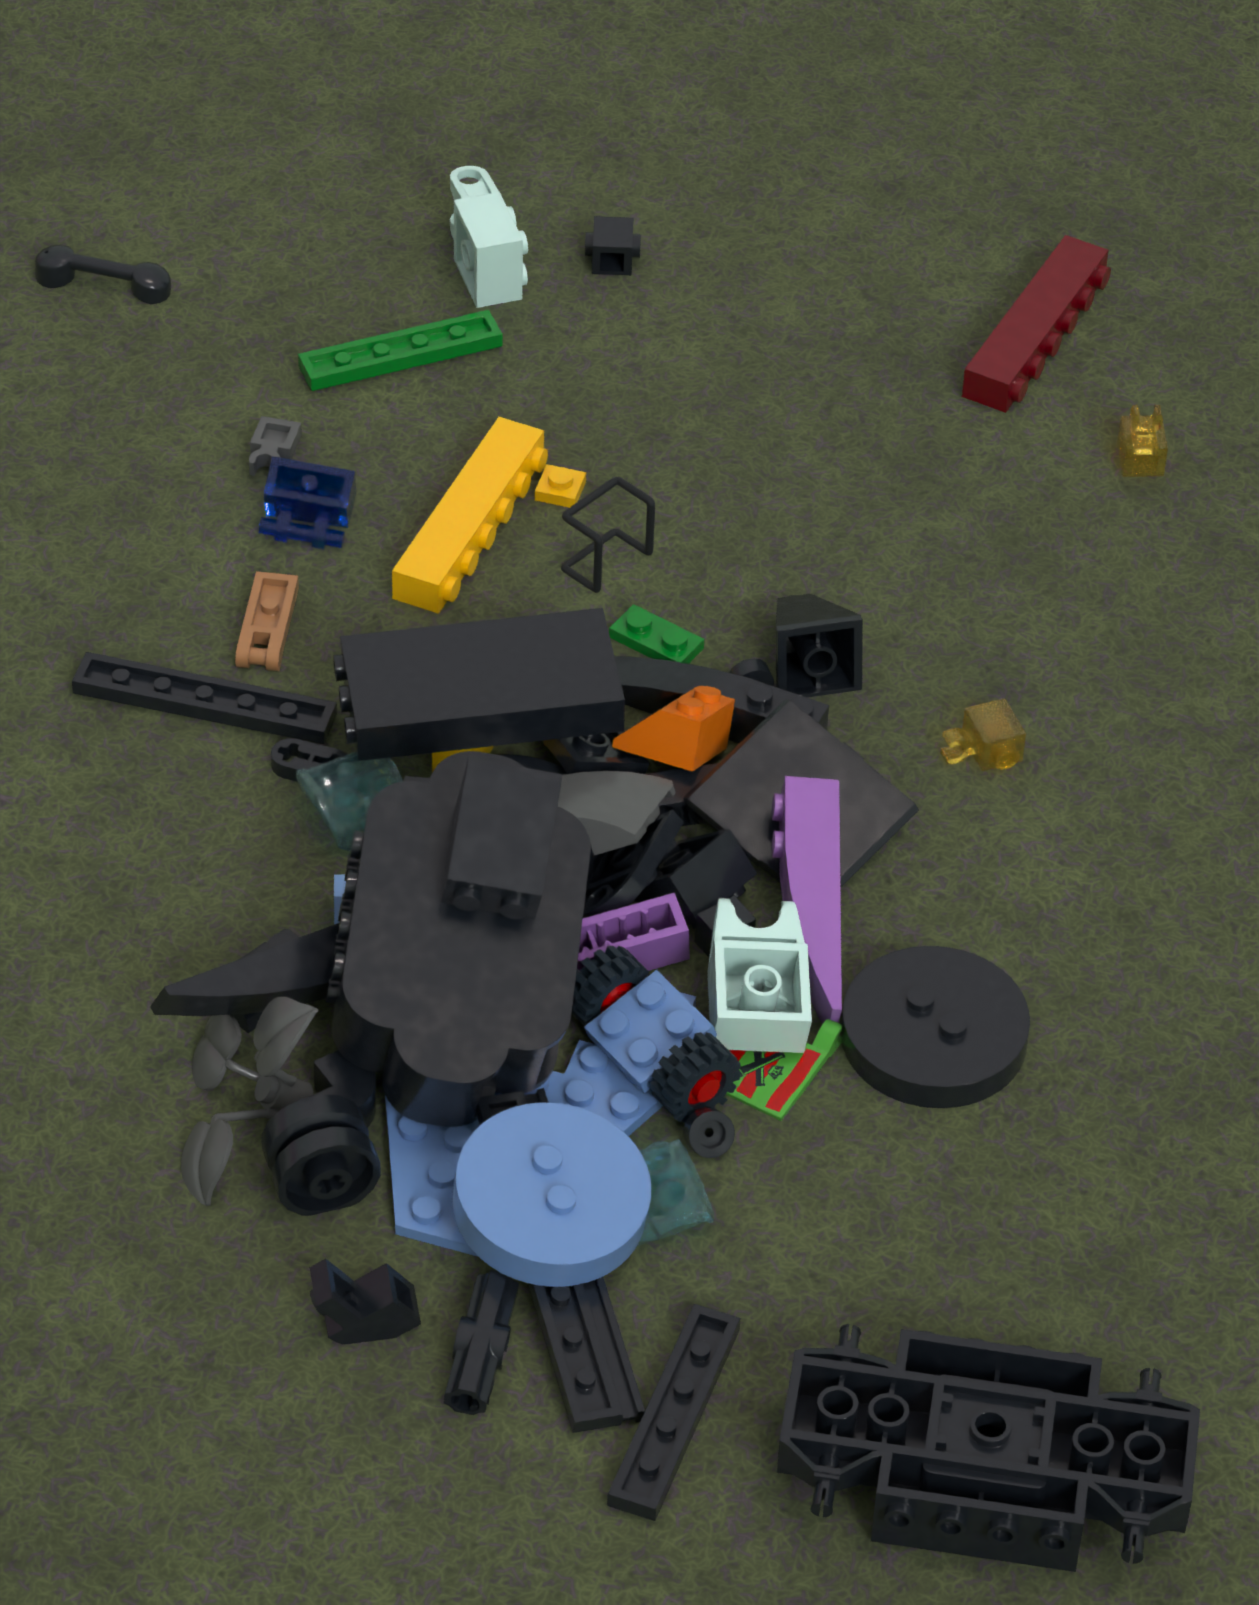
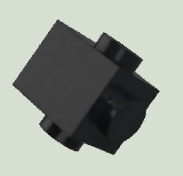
(612, 245)

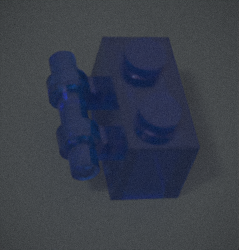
(307, 495)

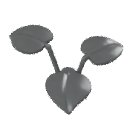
(274, 1038)

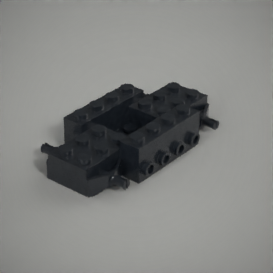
(980, 1496)

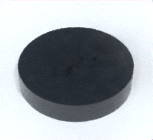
(935, 1026)

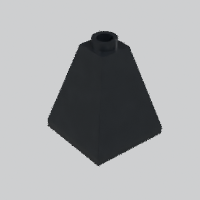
(817, 646)

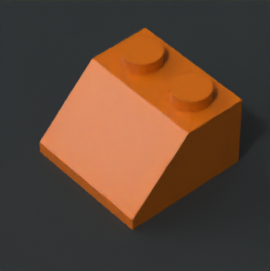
(683, 731)

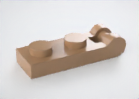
(267, 620)

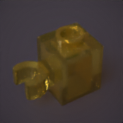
(1142, 444)
(988, 734)

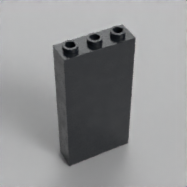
(479, 684)

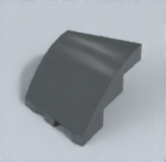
(614, 805)

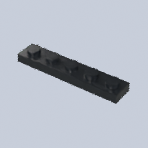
(673, 1412)

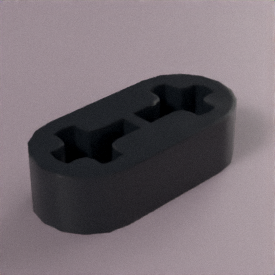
(307, 753)

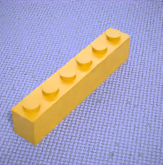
(469, 515)

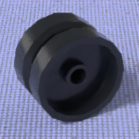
(320, 1154)

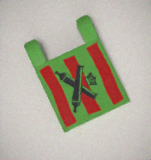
(778, 1079)

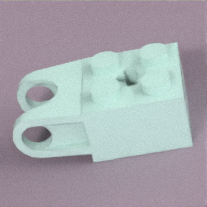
(486, 240)
(759, 982)

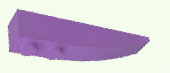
(811, 878)
(649, 930)

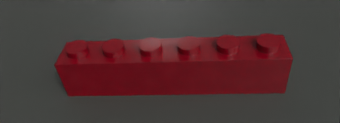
(1036, 324)

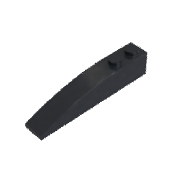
(656, 682)
(246, 986)

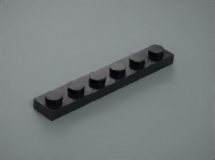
(205, 697)

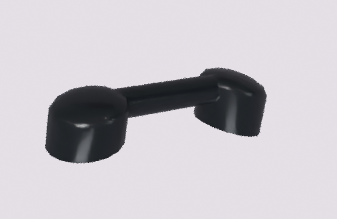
(57, 266)

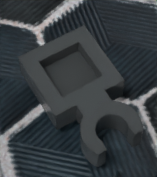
(275, 439)

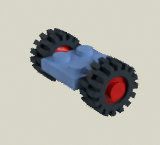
(653, 1033)

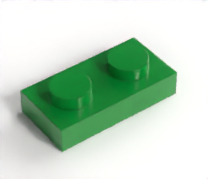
(655, 636)

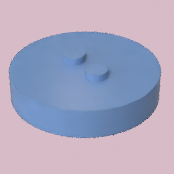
(551, 1194)

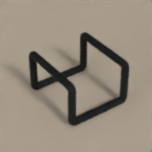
(597, 545)

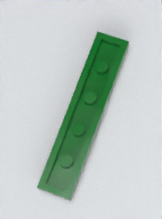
(400, 350)

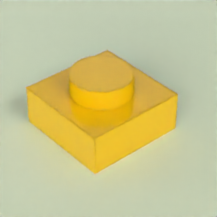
(560, 486)

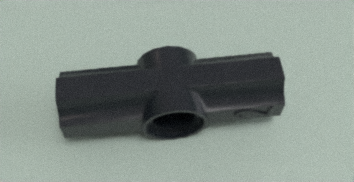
(481, 1343)

